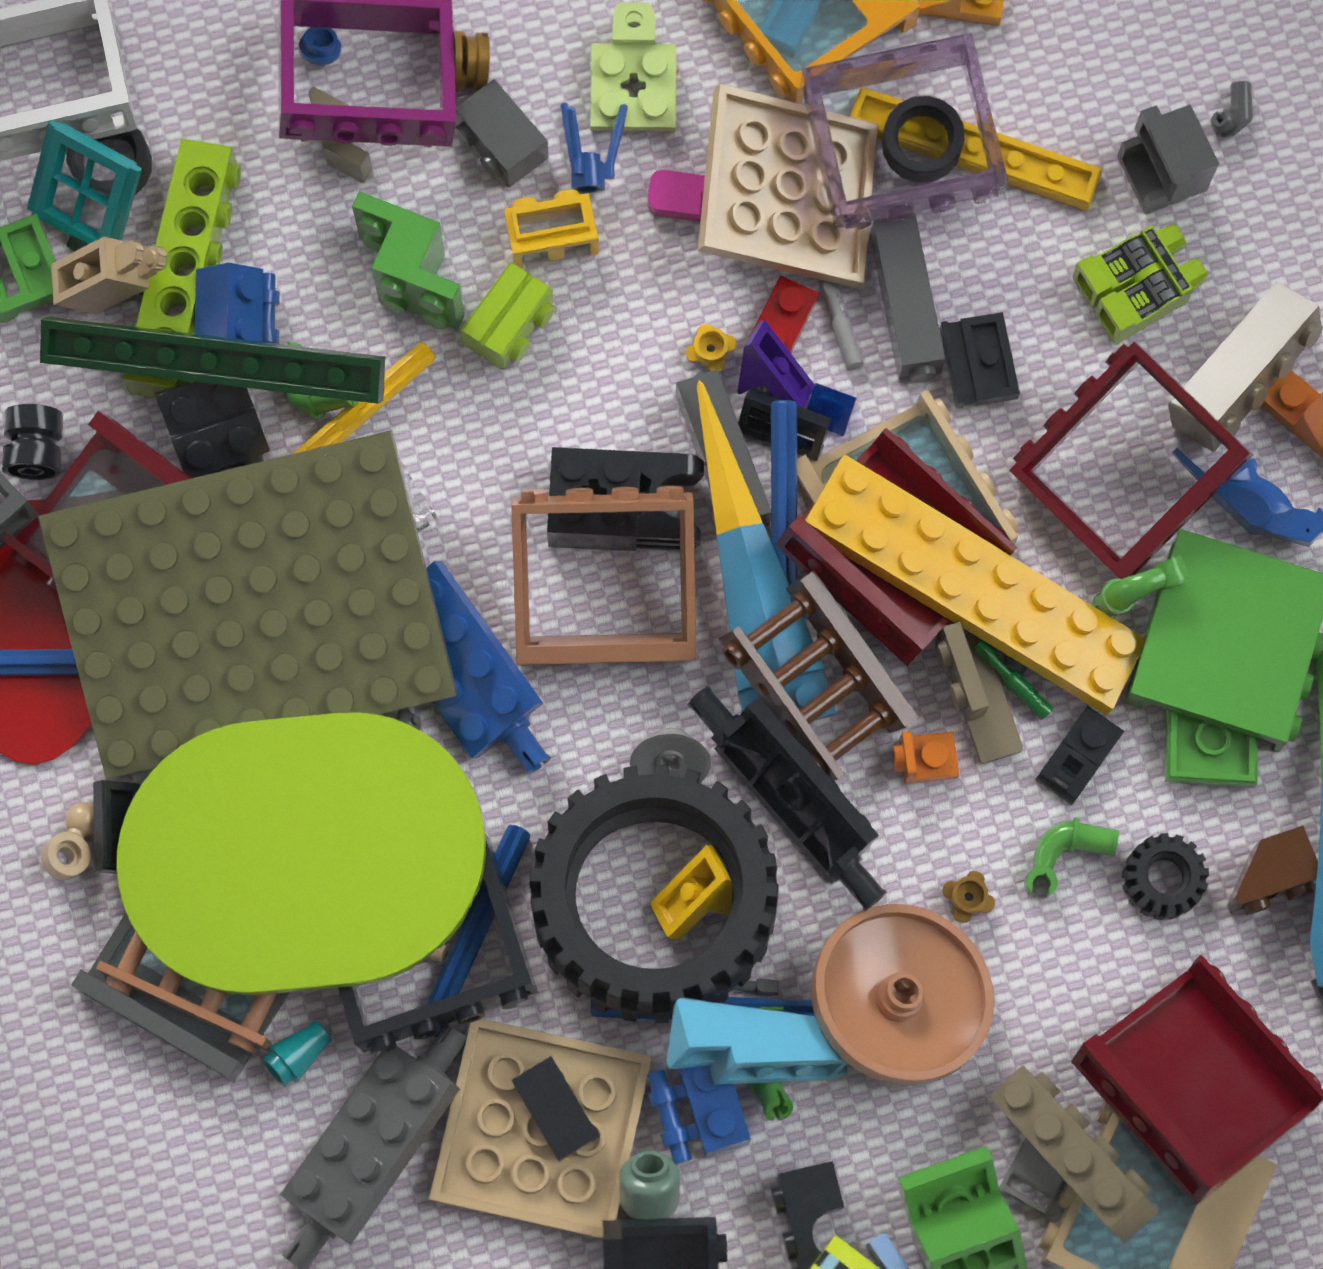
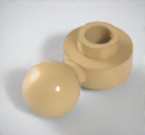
(80, 825)

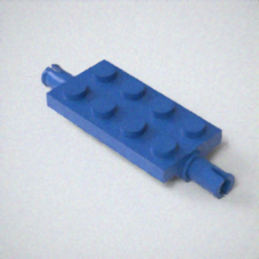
(491, 690)

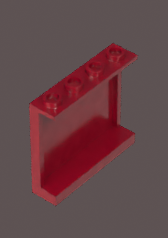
(883, 609)
(1199, 1080)

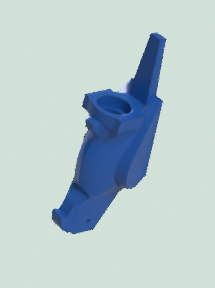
(1262, 505)

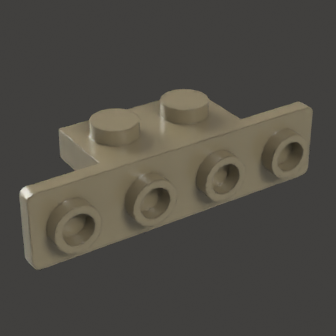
(978, 694)

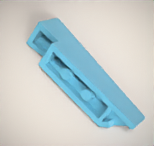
(750, 1044)

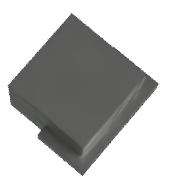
(1167, 158)

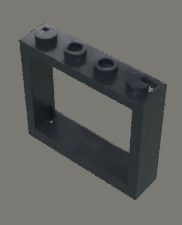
(462, 1007)

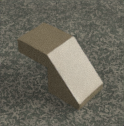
(343, 157)

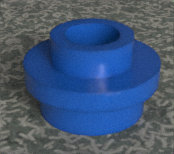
(320, 46)

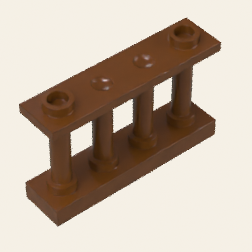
(834, 637)

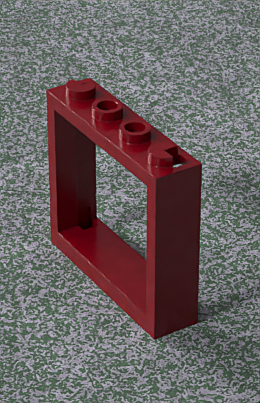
(1064, 422)

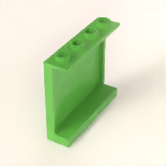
(1232, 640)

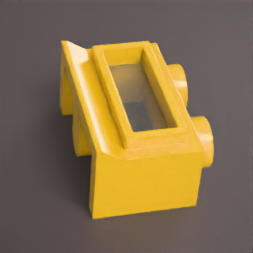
(551, 225)

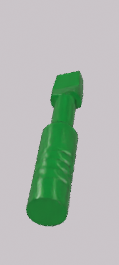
(1014, 681)

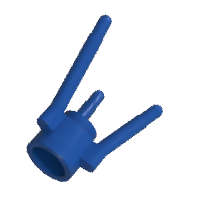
(587, 169)

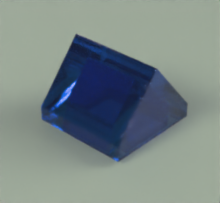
(833, 405)

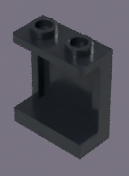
(663, 1243)

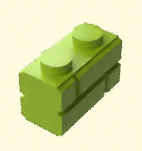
(508, 317)

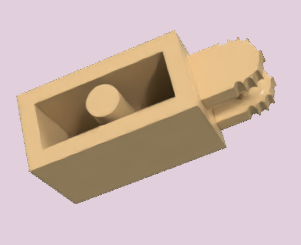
(104, 274)

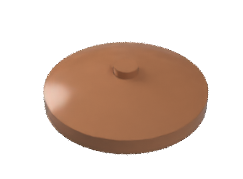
(902, 994)

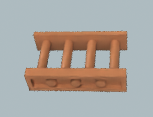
(242, 1036)

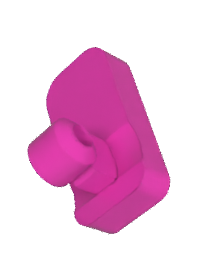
(676, 195)

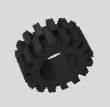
(1188, 862)

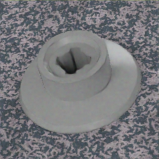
(674, 749)

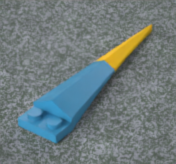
(750, 567)

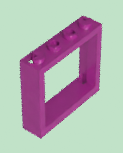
(364, 123)

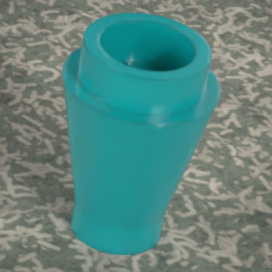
(296, 1053)

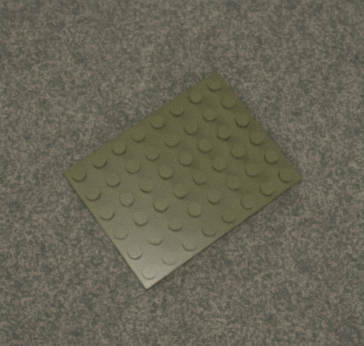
(248, 600)

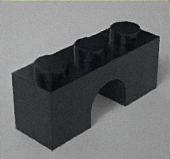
(804, 1198)

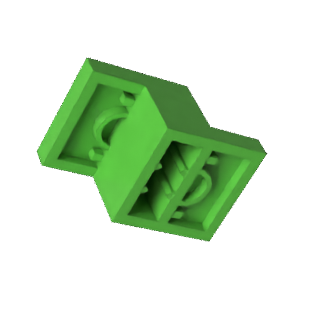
(408, 261)
(961, 1215)

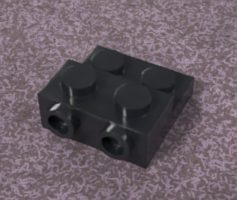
(212, 426)

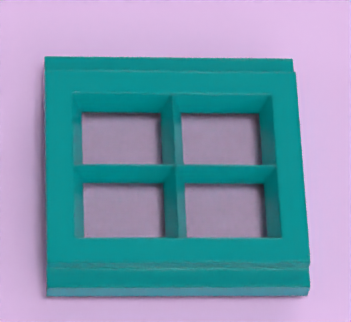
(82, 185)

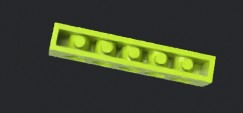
(195, 166)

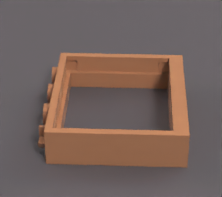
(612, 646)

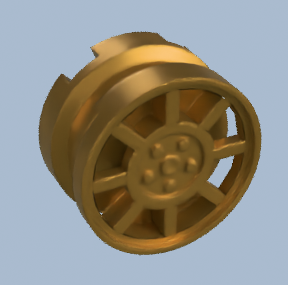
(473, 56)

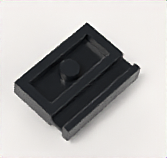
(979, 360)

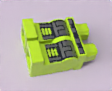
(1138, 280)

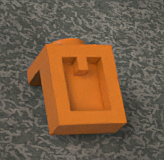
(926, 757)

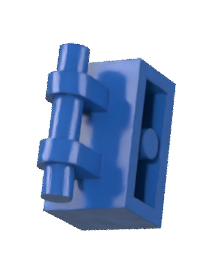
(236, 303)
(713, 1107)

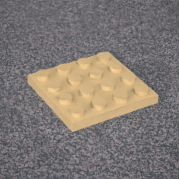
(768, 190)
(497, 1155)

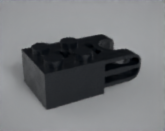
(613, 469)

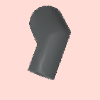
(1238, 114)

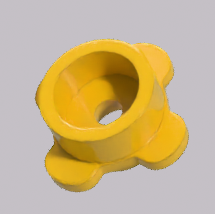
(707, 336)

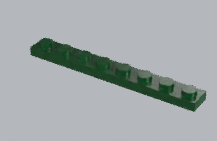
(213, 359)

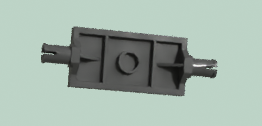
(370, 1143)

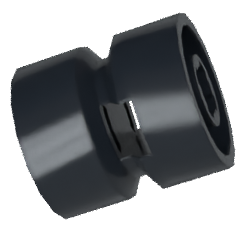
(32, 444)

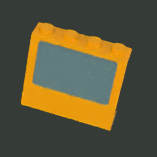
(809, 32)

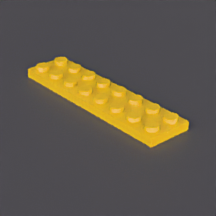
(975, 584)

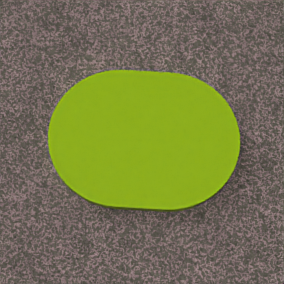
(301, 853)

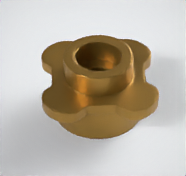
(973, 884)

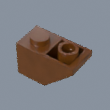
(1275, 868)

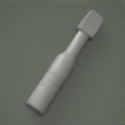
(841, 327)

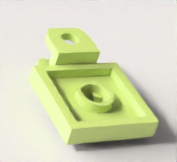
(633, 56)

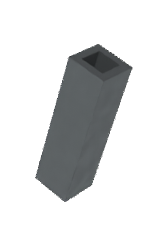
(907, 299)
(689, 406)

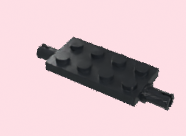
(794, 791)

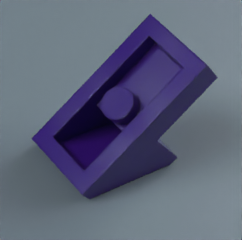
(771, 364)

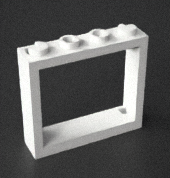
(26, 131)

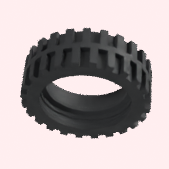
(647, 800)

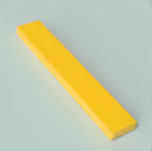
(1025, 164)

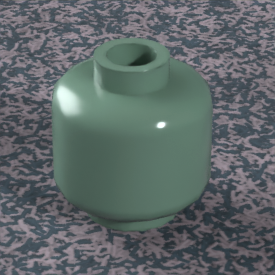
(649, 1186)

